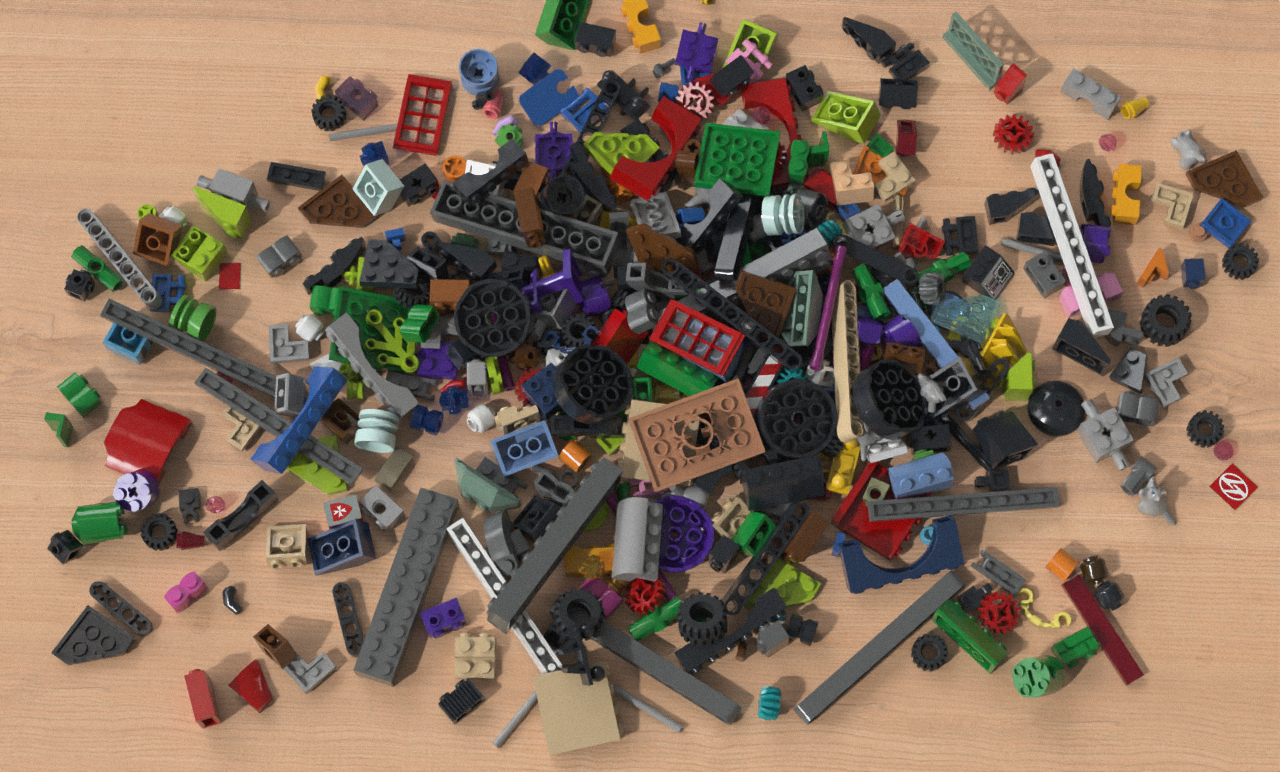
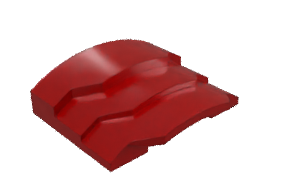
(144, 438)

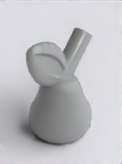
(689, 492)

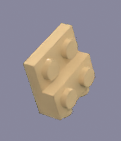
(511, 420)
(730, 518)
(286, 546)
(475, 657)

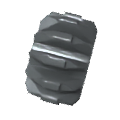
(932, 288)

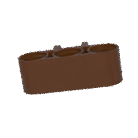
(688, 160)

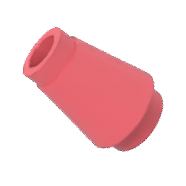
(493, 107)

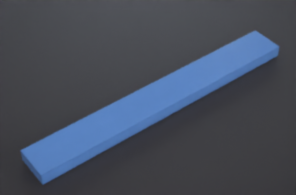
(929, 335)

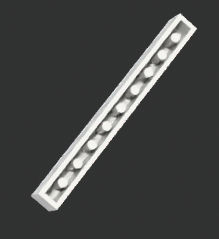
(1071, 246)
(492, 581)

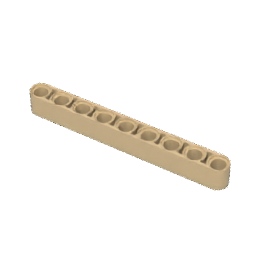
(846, 361)

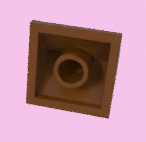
(341, 420)

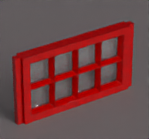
(422, 115)
(697, 337)

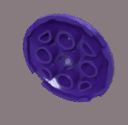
(695, 534)

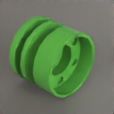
(193, 318)

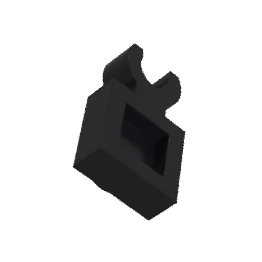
(188, 502)

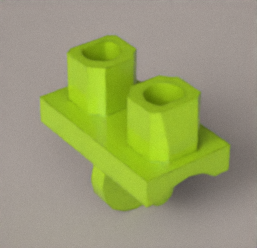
(354, 276)

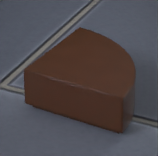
(741, 651)

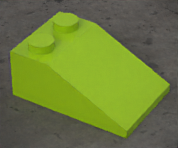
(760, 35)
(847, 116)
(227, 213)

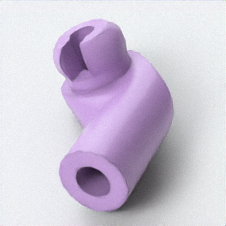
(505, 121)

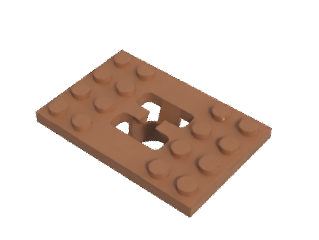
(730, 423)

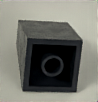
(1004, 439)

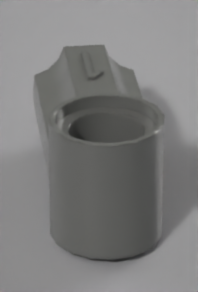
(1140, 473)

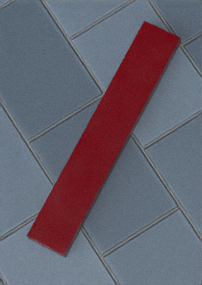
(1102, 630)

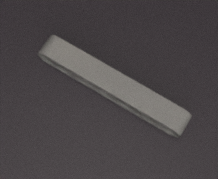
(123, 265)

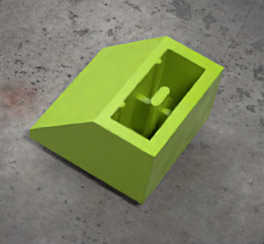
(199, 253)
(1019, 380)

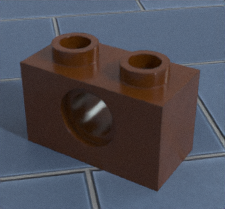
(275, 646)

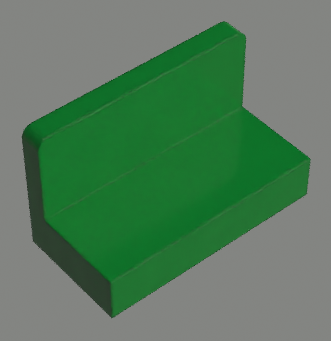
(819, 154)
(62, 425)

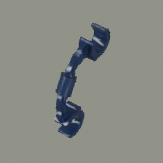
(557, 346)

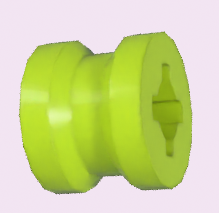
(145, 209)
(347, 369)
(355, 389)

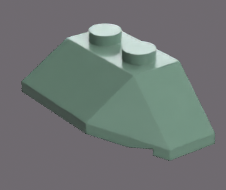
(805, 310)
(483, 491)

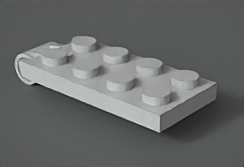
(657, 214)

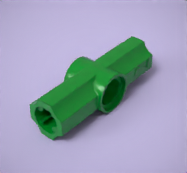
(90, 262)
(948, 267)
(870, 292)
(655, 620)

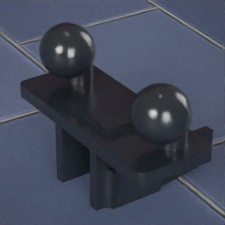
(629, 101)
(576, 645)

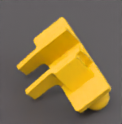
(999, 343)
(842, 467)

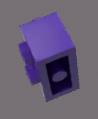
(869, 330)
(443, 618)

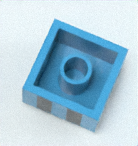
(127, 344)

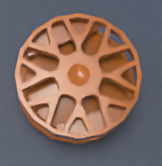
(621, 194)

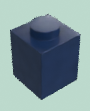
(1193, 273)

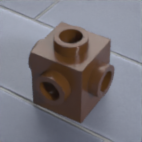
(525, 357)

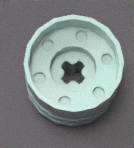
(783, 214)
(376, 431)

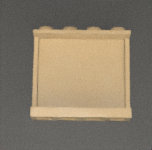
(632, 461)
(576, 713)

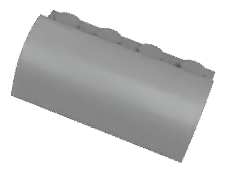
(637, 539)

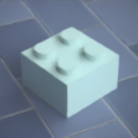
(378, 187)

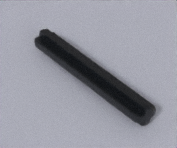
(967, 442)

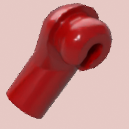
(1039, 152)
(460, 383)

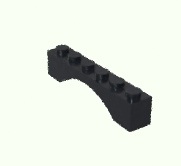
(766, 608)

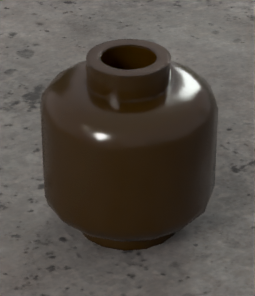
(1094, 569)

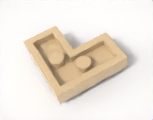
(897, 177)
(1176, 200)
(244, 429)

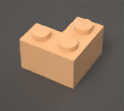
(850, 187)

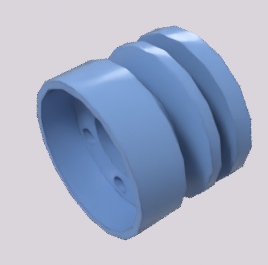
(481, 63)

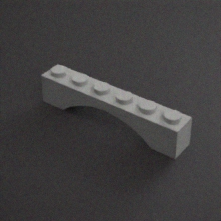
(346, 336)

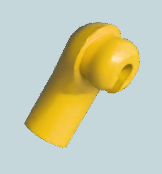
(321, 85)

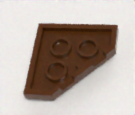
(1226, 179)
(337, 206)
(656, 247)
(765, 300)

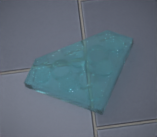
(967, 316)

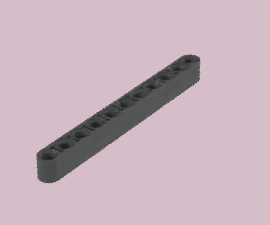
(878, 647)
(659, 668)

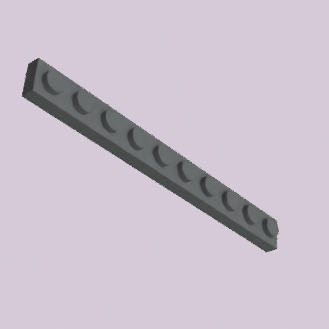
(189, 347)
(276, 425)
(963, 504)

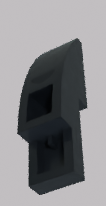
(593, 185)
(1090, 194)
(341, 262)
(567, 426)

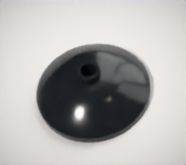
(1053, 419)

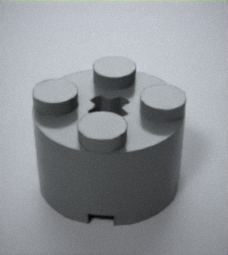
(814, 207)

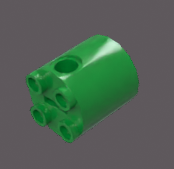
(99, 522)
(1038, 676)

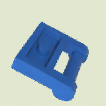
(580, 117)

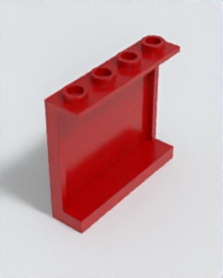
(853, 517)

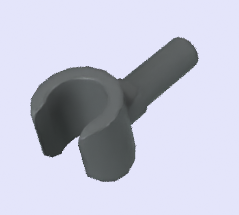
(658, 68)

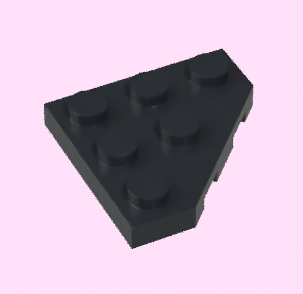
(387, 267)
(92, 639)

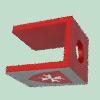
(342, 511)

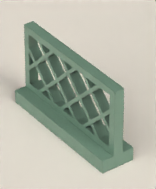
(973, 51)

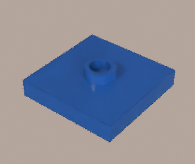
(1225, 223)

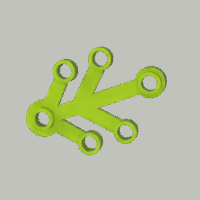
(393, 344)

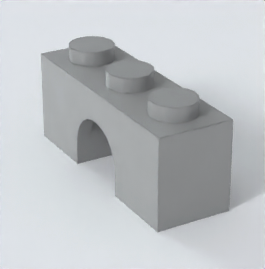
(1080, 86)

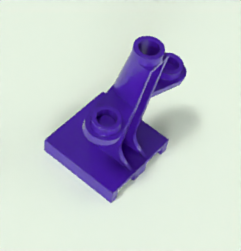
(562, 280)

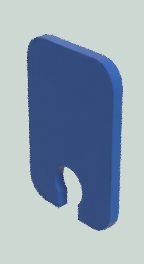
(544, 101)

